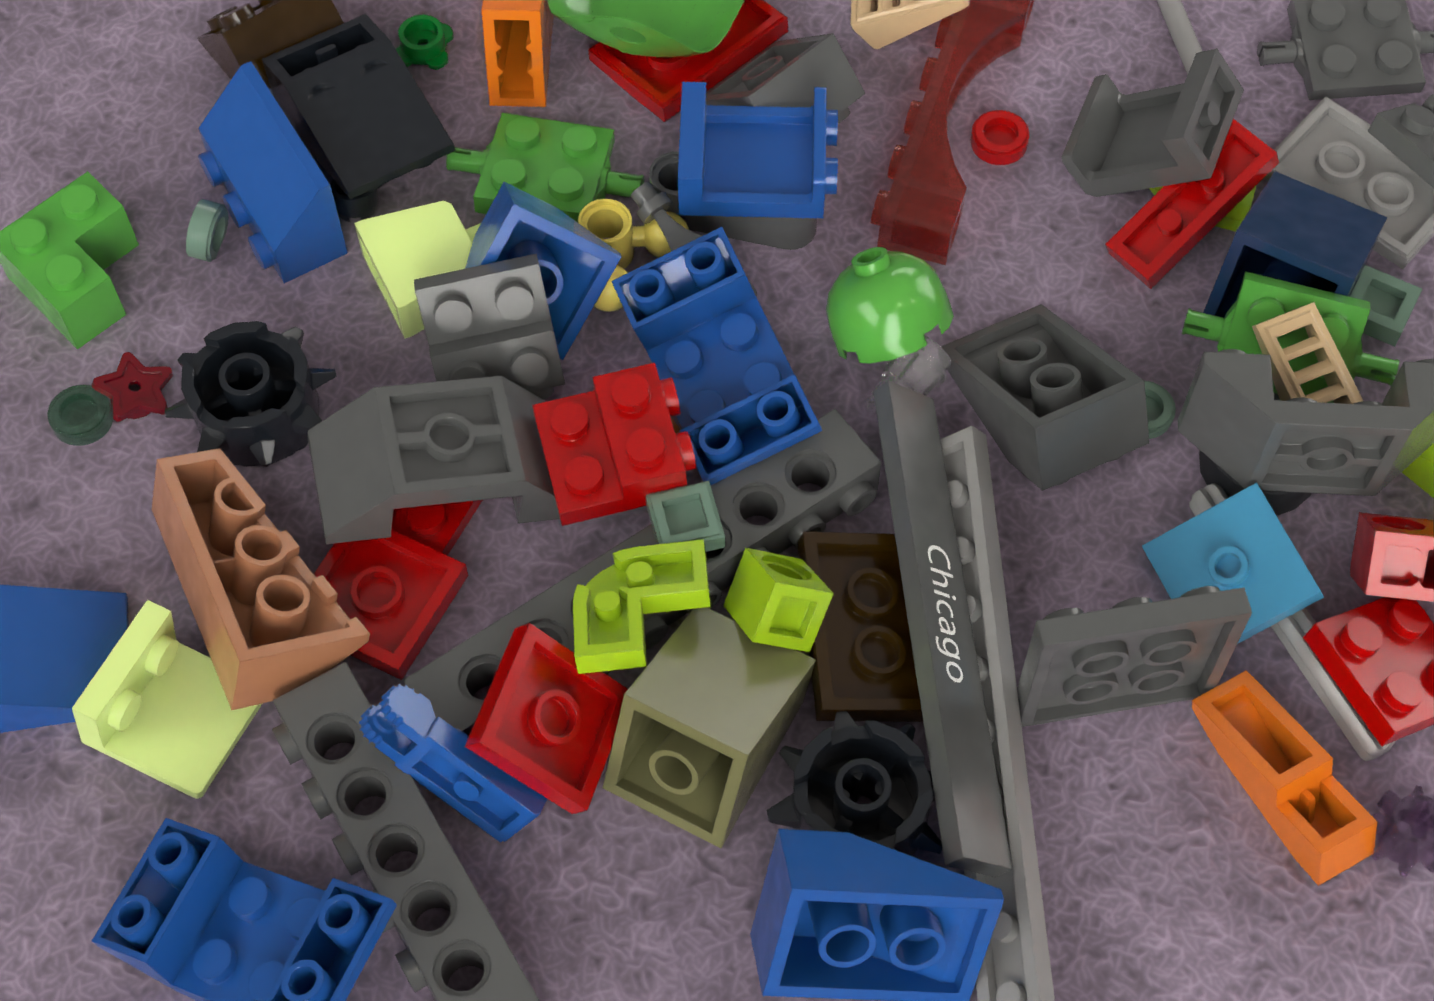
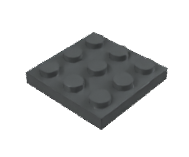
(1130, 654)

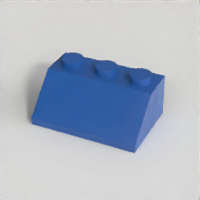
(270, 179)

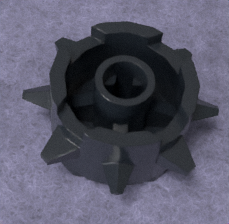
(251, 393)
(856, 763)

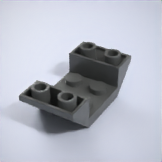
(1300, 440)
(428, 449)

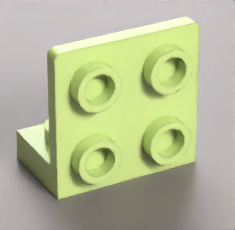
(161, 707)

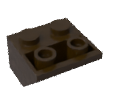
(257, 32)

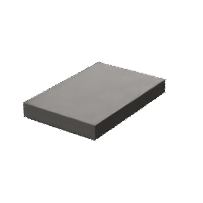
(1343, 159)

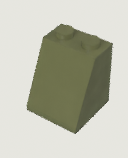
(705, 724)

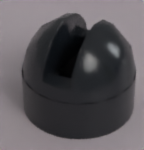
(359, 206)

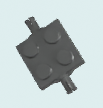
(1352, 48)

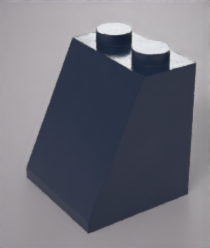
(1299, 239)

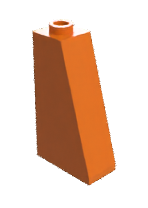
(517, 51)

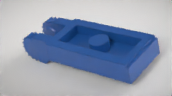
(437, 758)

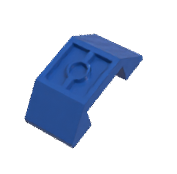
(719, 348)
(238, 930)

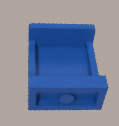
(755, 158)

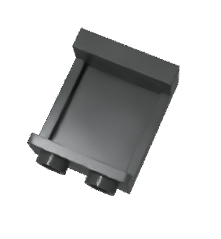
(1153, 134)

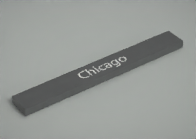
(941, 635)

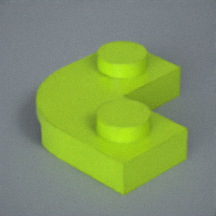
(641, 582)

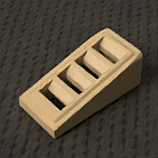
(890, 20)
(1330, 363)

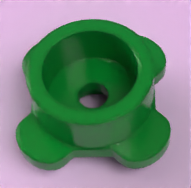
(428, 30)

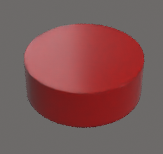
(999, 137)

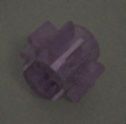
(1395, 834)

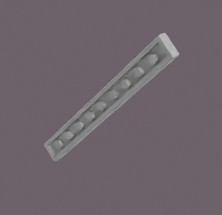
(1018, 951)

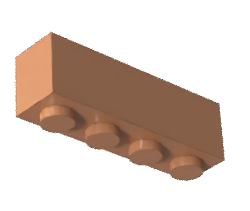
(247, 587)

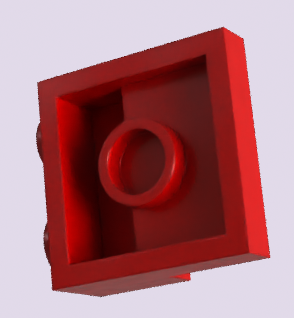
(613, 444)

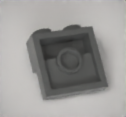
(491, 325)

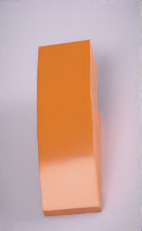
(1286, 777)

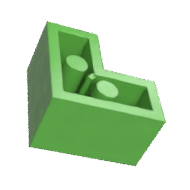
(61, 254)

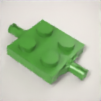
(548, 160)
(1268, 297)

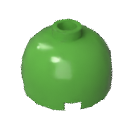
(886, 305)

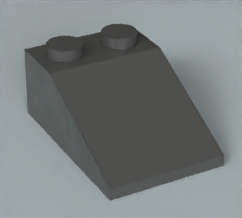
(1049, 396)

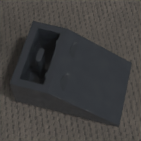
(356, 106)

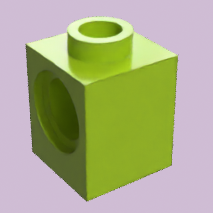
(777, 600)

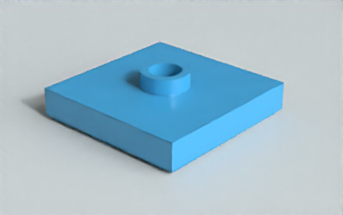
(1235, 548)

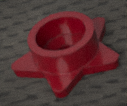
(134, 403)

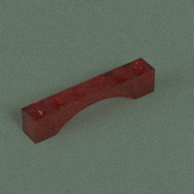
(927, 190)

